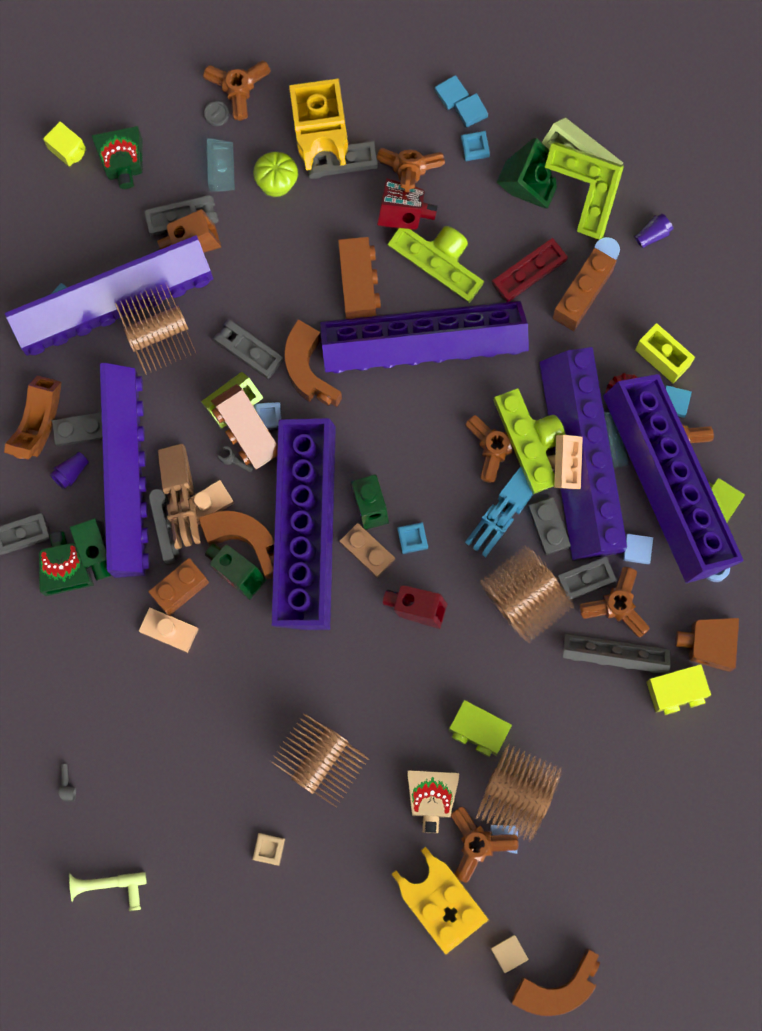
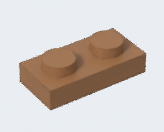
(367, 550)

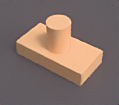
(567, 462)
(212, 499)
(168, 630)

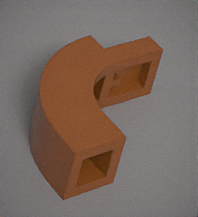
(298, 350)
(37, 419)
(238, 526)
(561, 999)

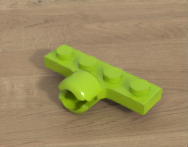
(439, 259)
(529, 439)

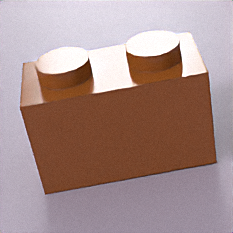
(178, 587)

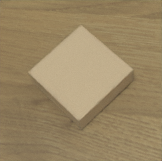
(268, 849)
(509, 954)

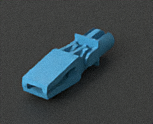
(515, 496)

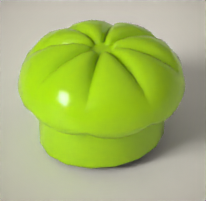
(275, 173)

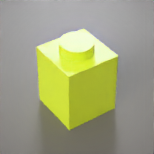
(65, 144)

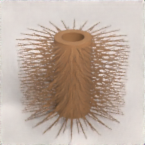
(154, 329)
(527, 594)
(320, 758)
(519, 793)

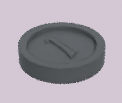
(216, 113)

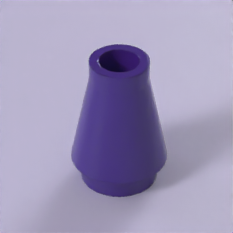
(654, 230)
(69, 470)

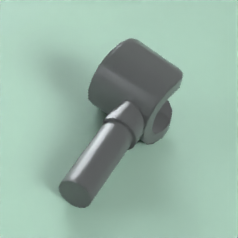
(233, 459)
(66, 793)

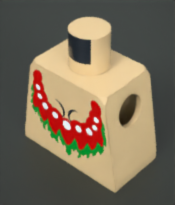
(432, 796)

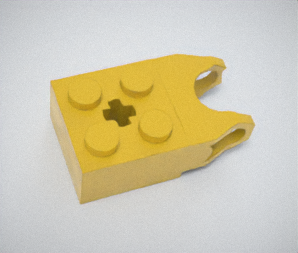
(319, 120)
(433, 896)

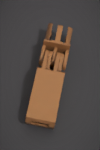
(178, 484)

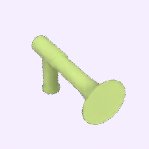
(127, 880)

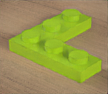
(603, 181)

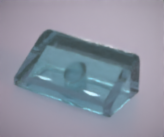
(220, 165)
(617, 447)

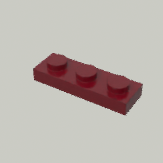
(529, 270)

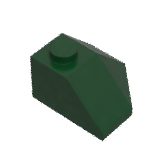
(526, 175)

